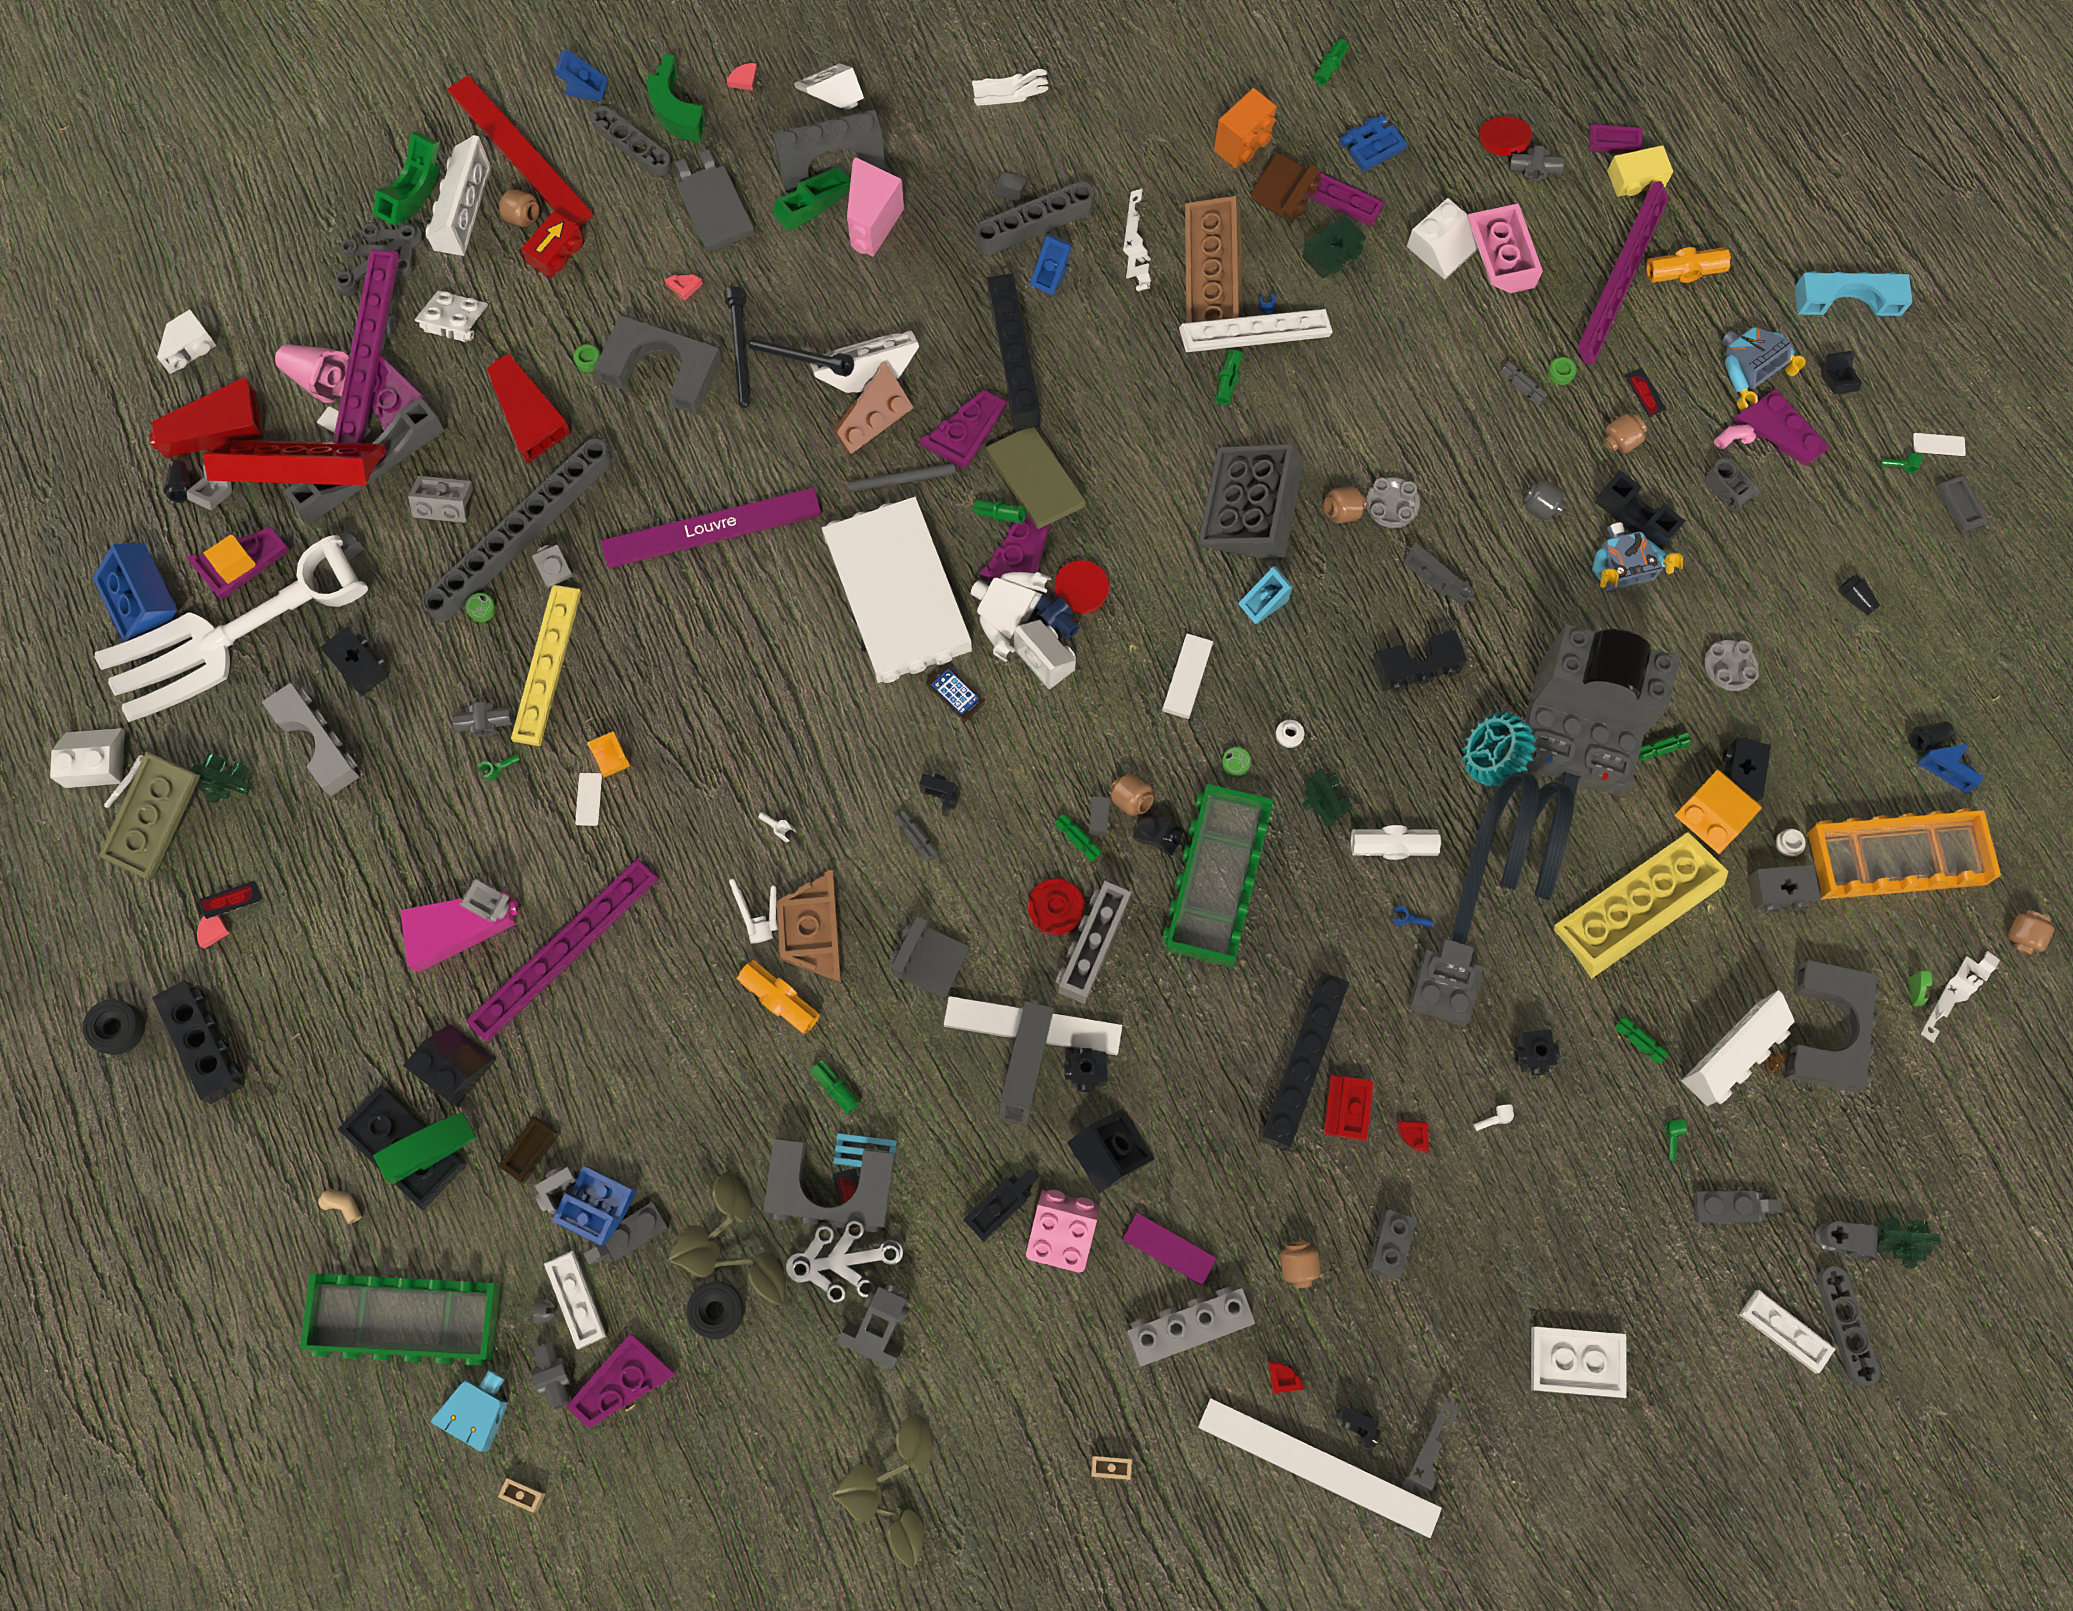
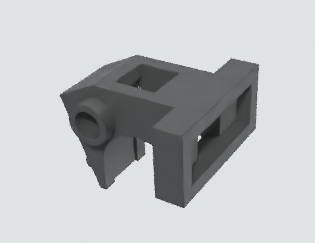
(888, 1305)

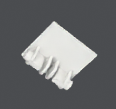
(451, 316)

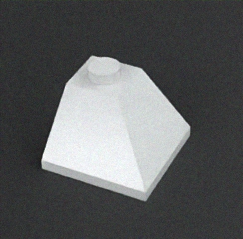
(833, 85)

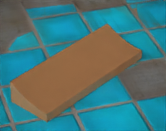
(1213, 260)

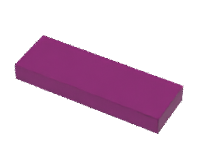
(1348, 200)
(1169, 1249)

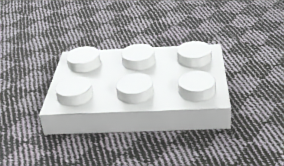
(1578, 1362)

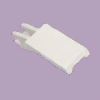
(1009, 89)

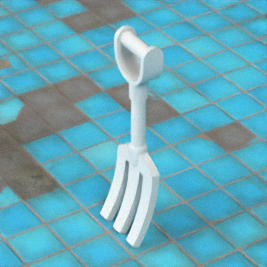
(211, 642)

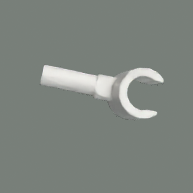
(780, 827)
(1504, 1115)

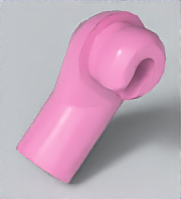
(1744, 432)

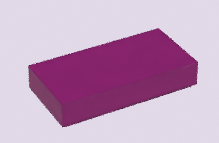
(1615, 139)

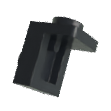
(1839, 373)
(938, 787)
(1158, 832)

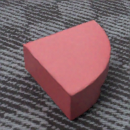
(743, 77)
(684, 284)
(211, 931)

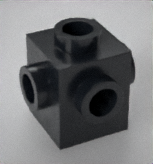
(1536, 1052)
(1086, 1059)

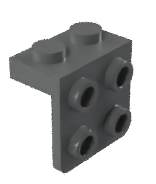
(928, 958)

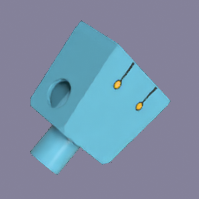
(474, 1412)

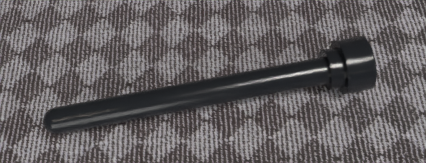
(735, 299)
(840, 364)

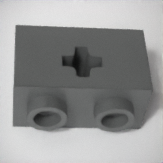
(1797, 884)
(1391, 1245)

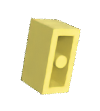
(1638, 169)

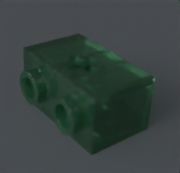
(1334, 247)

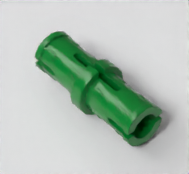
(1228, 377)

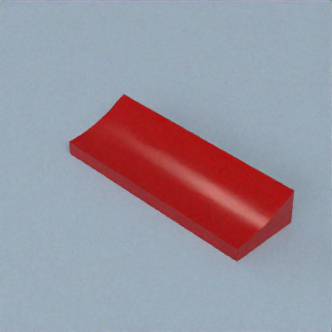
(292, 462)

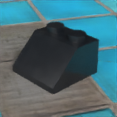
(449, 1064)
(1110, 1150)

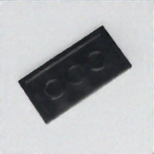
(384, 1121)

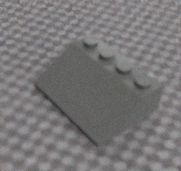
(1252, 500)

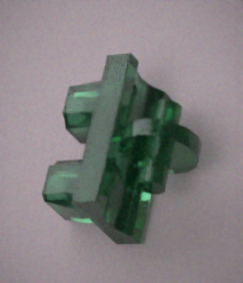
(211, 772)
(1323, 798)
(1910, 1245)

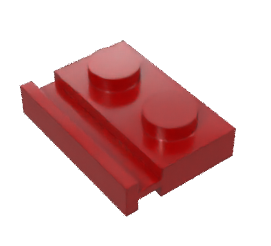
(1348, 1107)

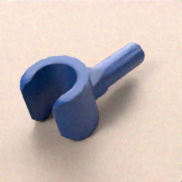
(1267, 308)
(1410, 918)

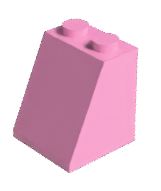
(872, 206)

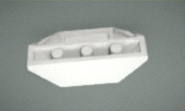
(867, 357)

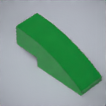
(811, 198)
(424, 1148)

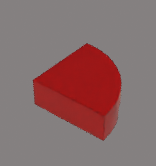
(1414, 1134)
(1283, 1378)

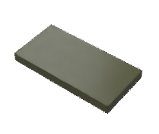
(1035, 477)
(149, 815)

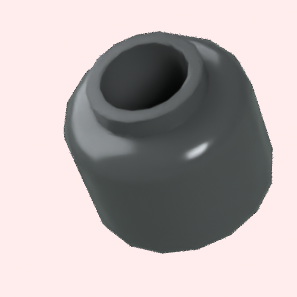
(1544, 499)

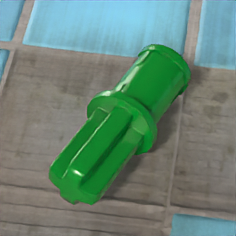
(1331, 62)
(1000, 511)
(835, 1087)

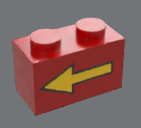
(552, 244)

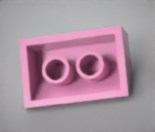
(1506, 248)

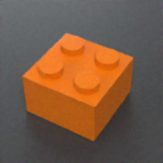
(1245, 128)

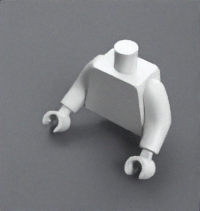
(1007, 605)

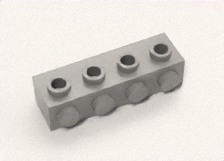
(1096, 937)
(1189, 1327)

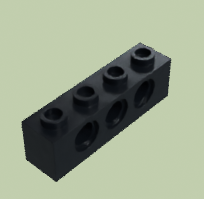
(172, 1007)

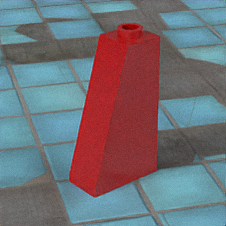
(528, 412)
(209, 421)

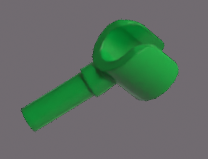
(1909, 465)
(495, 768)
(1673, 1129)

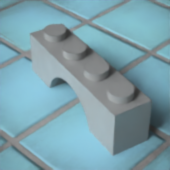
(328, 765)

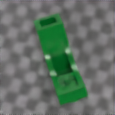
(676, 117)
(413, 186)

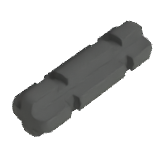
(1524, 383)
(916, 835)

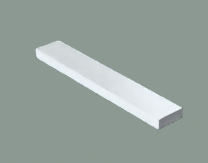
(1255, 330)
(1005, 1021)

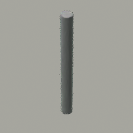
(902, 477)

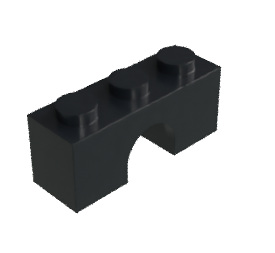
(1623, 502)
(1398, 670)

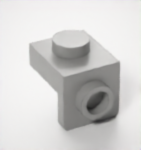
(209, 493)
(551, 565)
(485, 901)
(556, 1182)

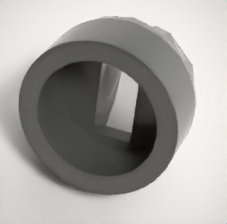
(540, 1311)

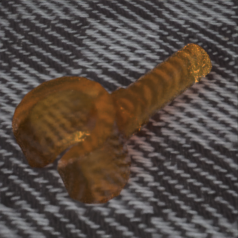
(1777, 1060)

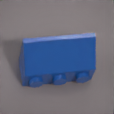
(133, 590)

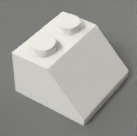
(1443, 239)
(1043, 652)
(88, 758)

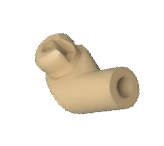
(342, 1201)

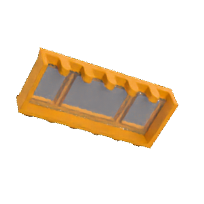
(1903, 853)

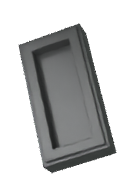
(1962, 503)

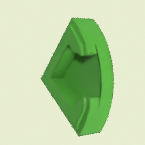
(1918, 985)

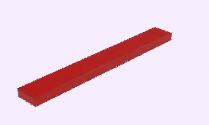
(519, 151)

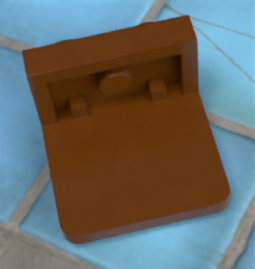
(1286, 187)

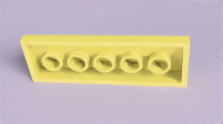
(1641, 904)

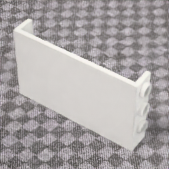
(897, 589)

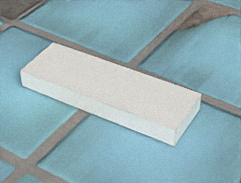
(1187, 676)
(575, 1300)
(1787, 1331)

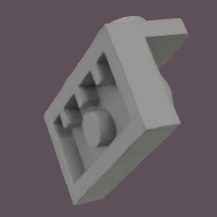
(440, 498)

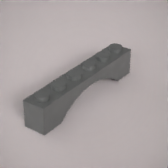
(406, 434)

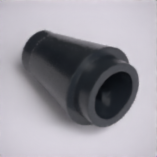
(177, 482)
(1859, 594)
(1930, 736)

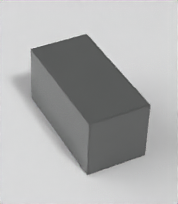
(1099, 816)

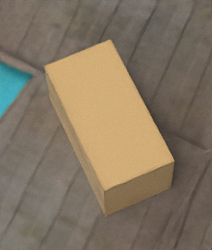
(1111, 1467)
(521, 1495)

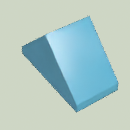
(1266, 595)

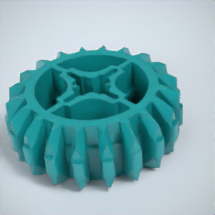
(1490, 745)

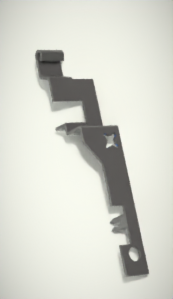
(1426, 1459)

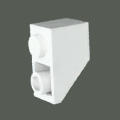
(183, 342)

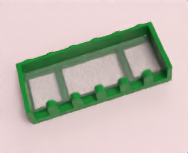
(1218, 875)
(400, 1318)

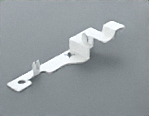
(1136, 250)
(1964, 988)

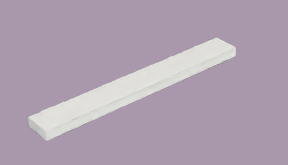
(1320, 1468)

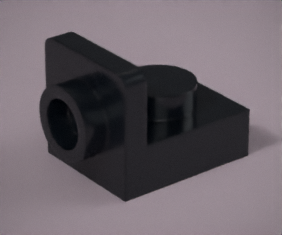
(1355, 1421)

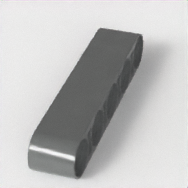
(1041, 208)

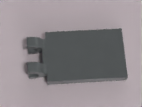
(712, 204)

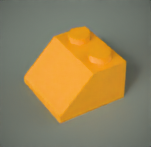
(1718, 811)

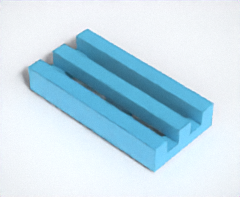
(839, 1149)

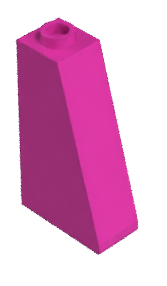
(446, 929)

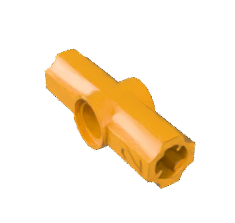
(1688, 264)
(778, 997)

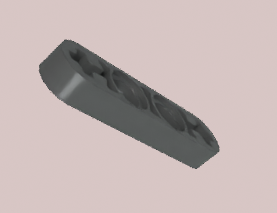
(632, 139)
(1853, 1323)

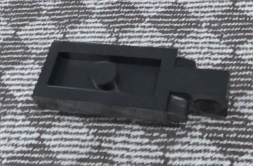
(1000, 1205)

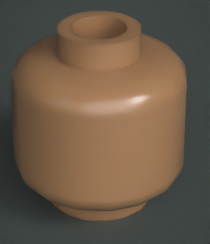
(518, 208)
(1625, 433)
(1344, 504)
(1132, 794)
(2031, 932)
(1300, 1263)

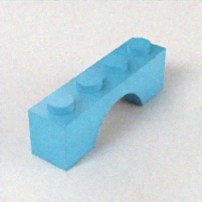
(1884, 293)

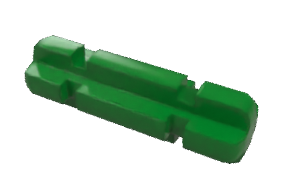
(1664, 745)
(1078, 837)
(1641, 1040)

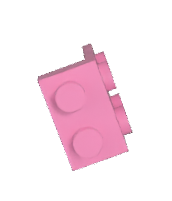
(1062, 1230)

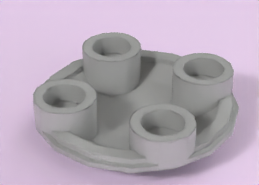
(1393, 502)
(1731, 665)

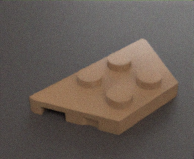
(810, 928)

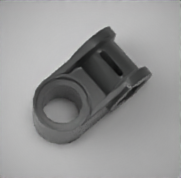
(1731, 485)
(1850, 1239)

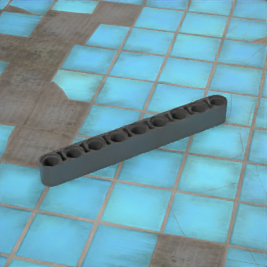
(513, 542)

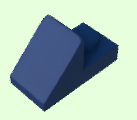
(581, 78)
(1051, 264)
(1946, 765)

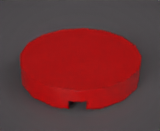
(1505, 135)
(1082, 586)
(1056, 907)

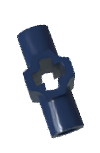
(1057, 615)

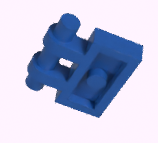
(1375, 149)

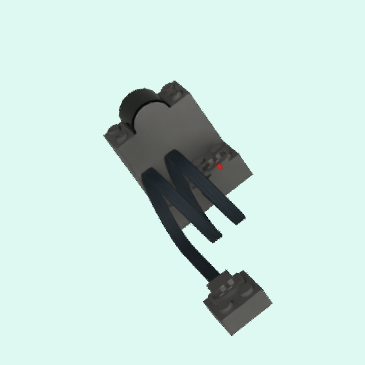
(1589, 721)

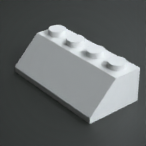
(459, 198)
(1740, 1049)

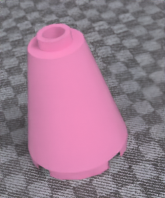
(314, 369)

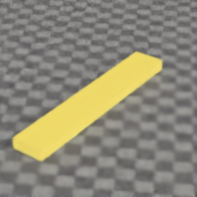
(546, 665)

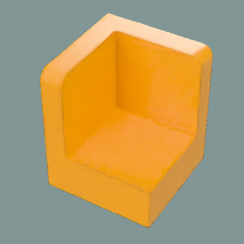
(229, 559)
(609, 754)

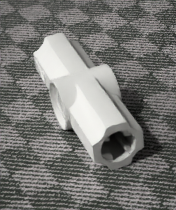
(1395, 842)

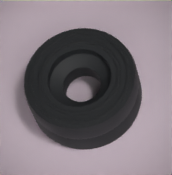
(96, 1024)
(698, 1305)

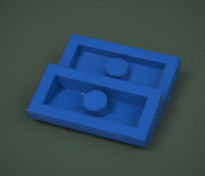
(594, 1206)

